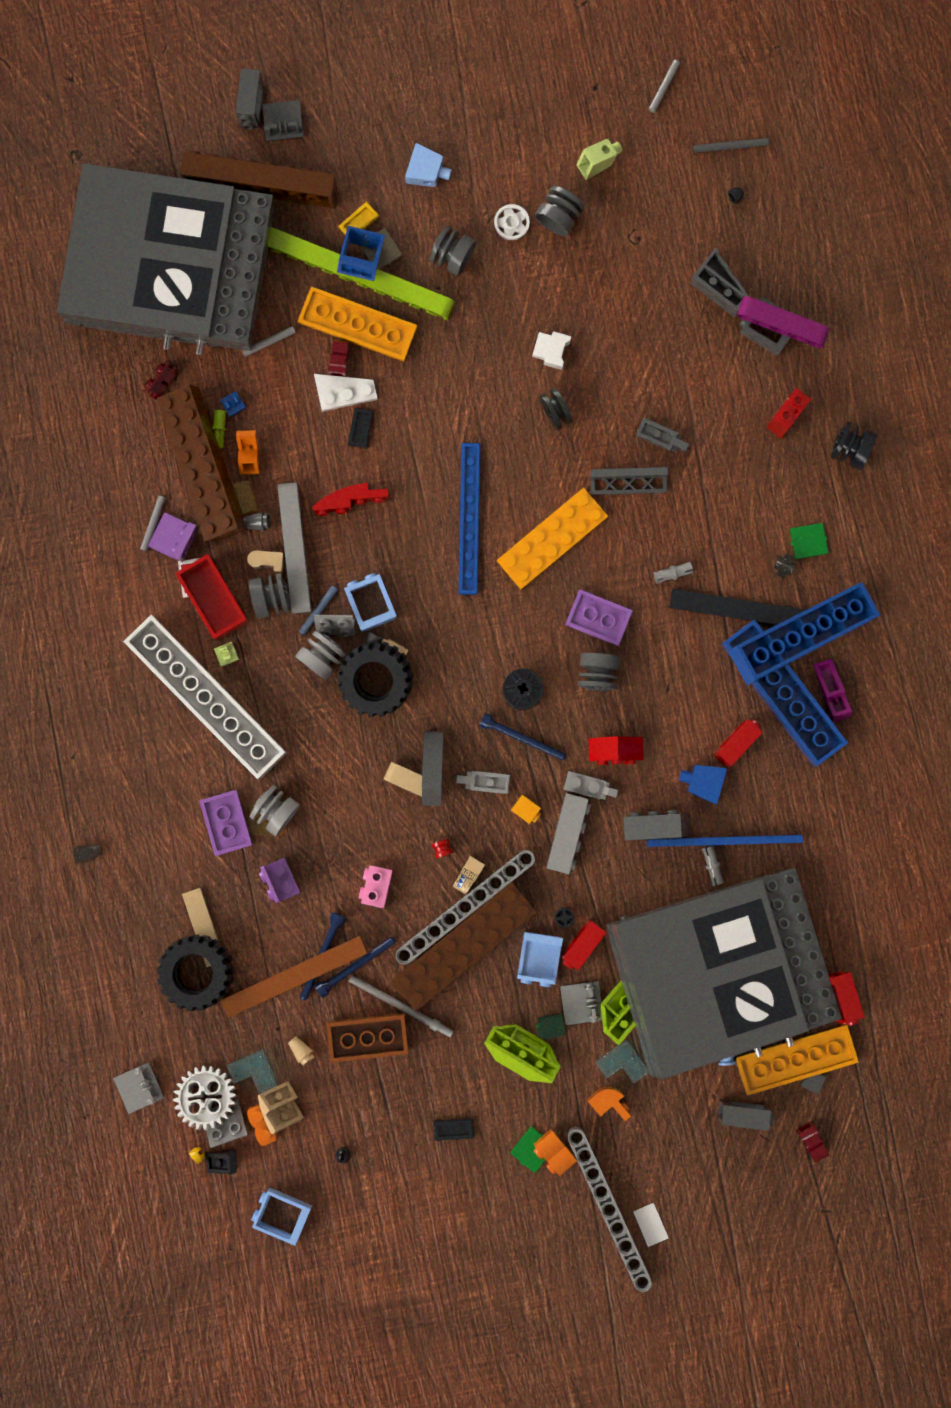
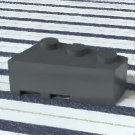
(719, 283)
(656, 825)

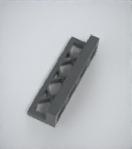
(628, 473)

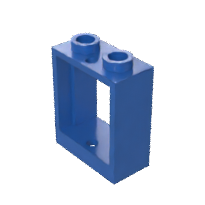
(355, 266)

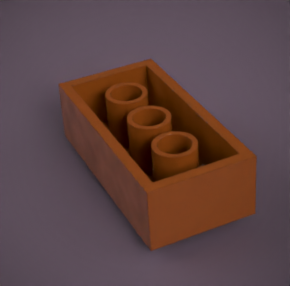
(367, 1037)

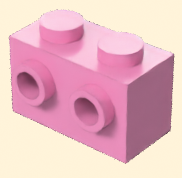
(376, 886)

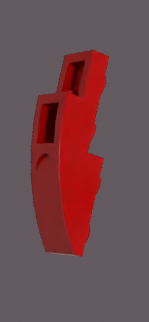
(342, 499)

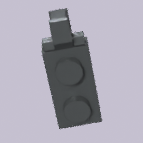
(661, 436)

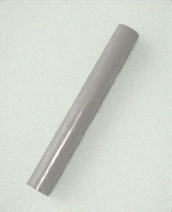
(665, 84)
(269, 341)
(153, 522)

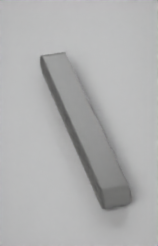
(455, 909)
(613, 1217)

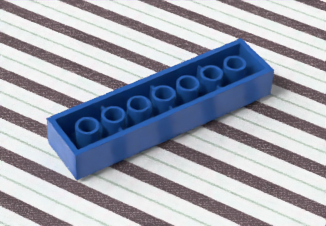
(804, 633)
(794, 706)

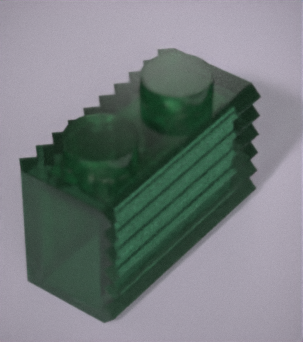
(550, 1026)

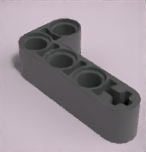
(432, 768)

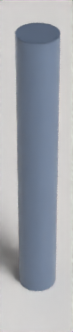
(318, 610)

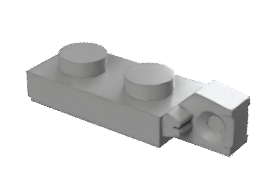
(485, 782)
(588, 786)

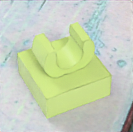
(226, 654)

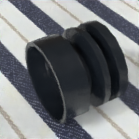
(853, 445)
(513, 696)

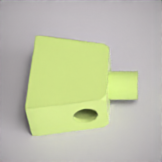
(598, 158)

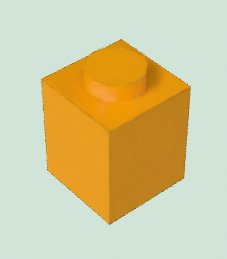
(526, 810)

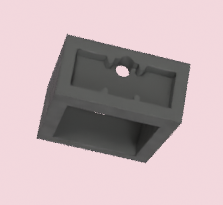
(249, 99)
(762, 340)
(744, 1115)

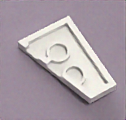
(343, 391)

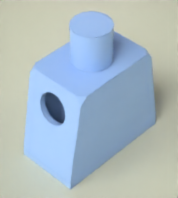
(426, 167)

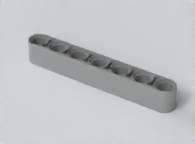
(294, 548)

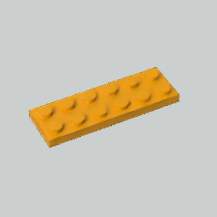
(357, 324)
(552, 538)
(807, 1058)

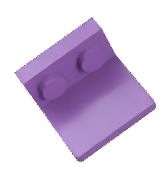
(173, 537)
(279, 880)

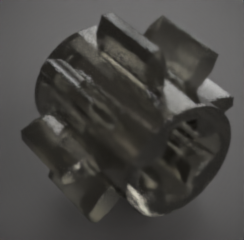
(784, 565)

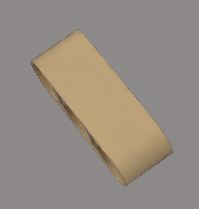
(404, 778)

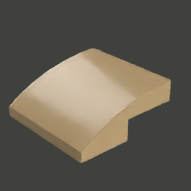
(279, 1107)

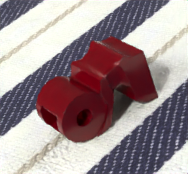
(339, 356)
(814, 1144)

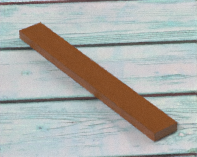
(294, 976)

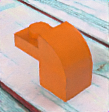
(248, 452)
(606, 1098)

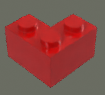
(616, 750)

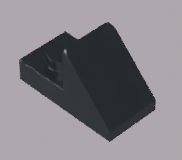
(221, 1162)

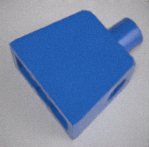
(704, 782)

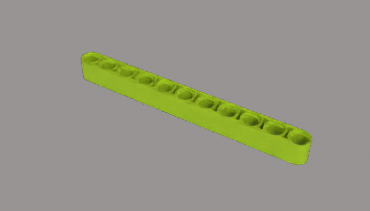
(383, 284)

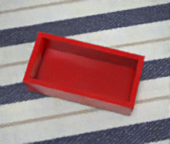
(212, 597)

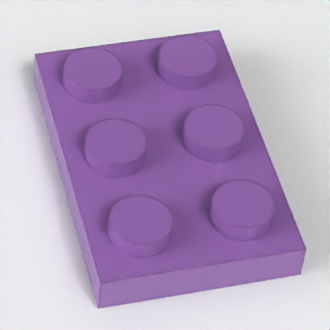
(598, 617)
(225, 822)

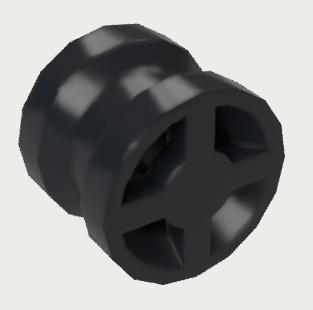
(562, 917)

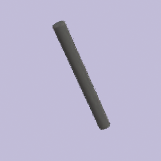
(730, 145)

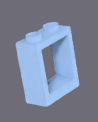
(375, 621)
(273, 1231)

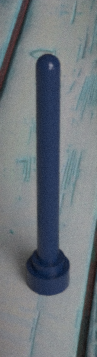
(488, 722)
(336, 922)
(324, 987)

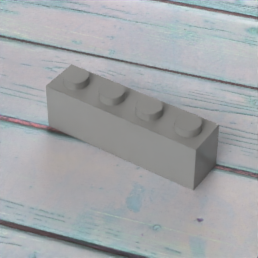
(567, 834)

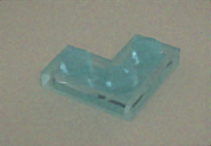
(625, 1057)
(255, 1066)

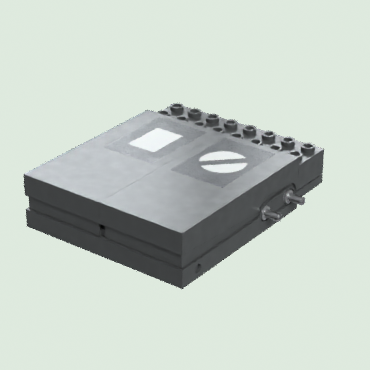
(166, 258)
(723, 973)

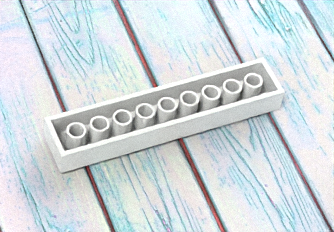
(205, 697)

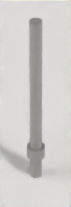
(434, 1024)

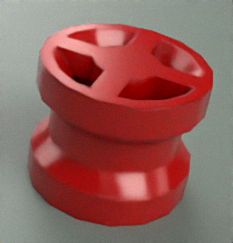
(442, 848)

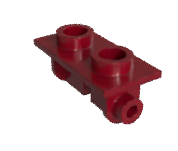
(155, 385)

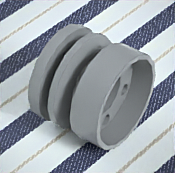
(320, 655)
(274, 810)

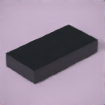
(360, 428)
(453, 1129)

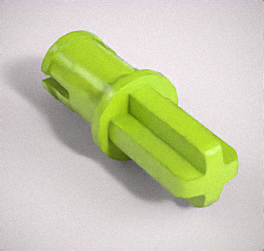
(219, 426)

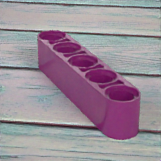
(783, 322)

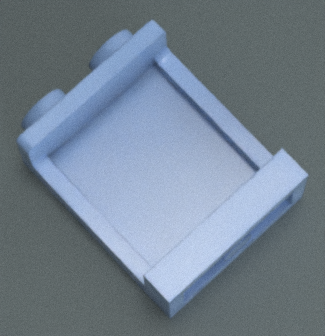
(539, 958)

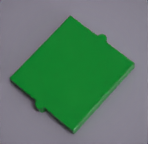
(808, 541)
(525, 1150)

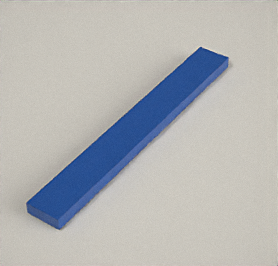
(469, 519)
(724, 840)

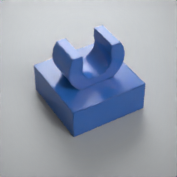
(233, 404)

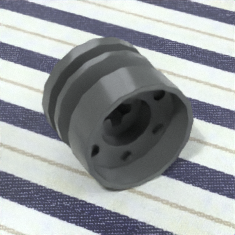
(559, 211)
(450, 249)
(269, 595)
(599, 671)

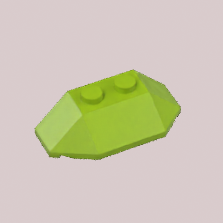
(616, 1014)
(523, 1053)

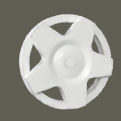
(511, 222)

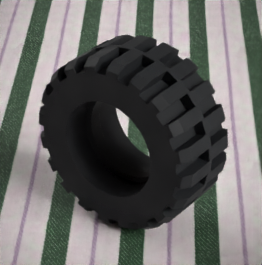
(361, 699)
(174, 987)

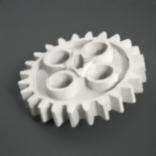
(205, 1115)

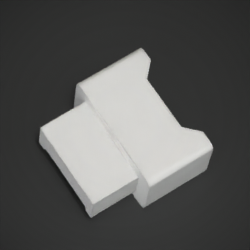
(551, 348)

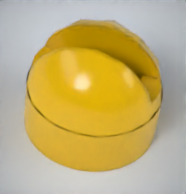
(196, 1156)

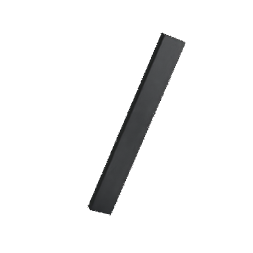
(731, 607)

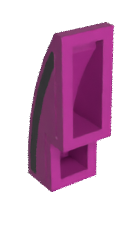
(832, 691)

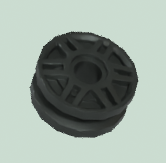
(556, 409)

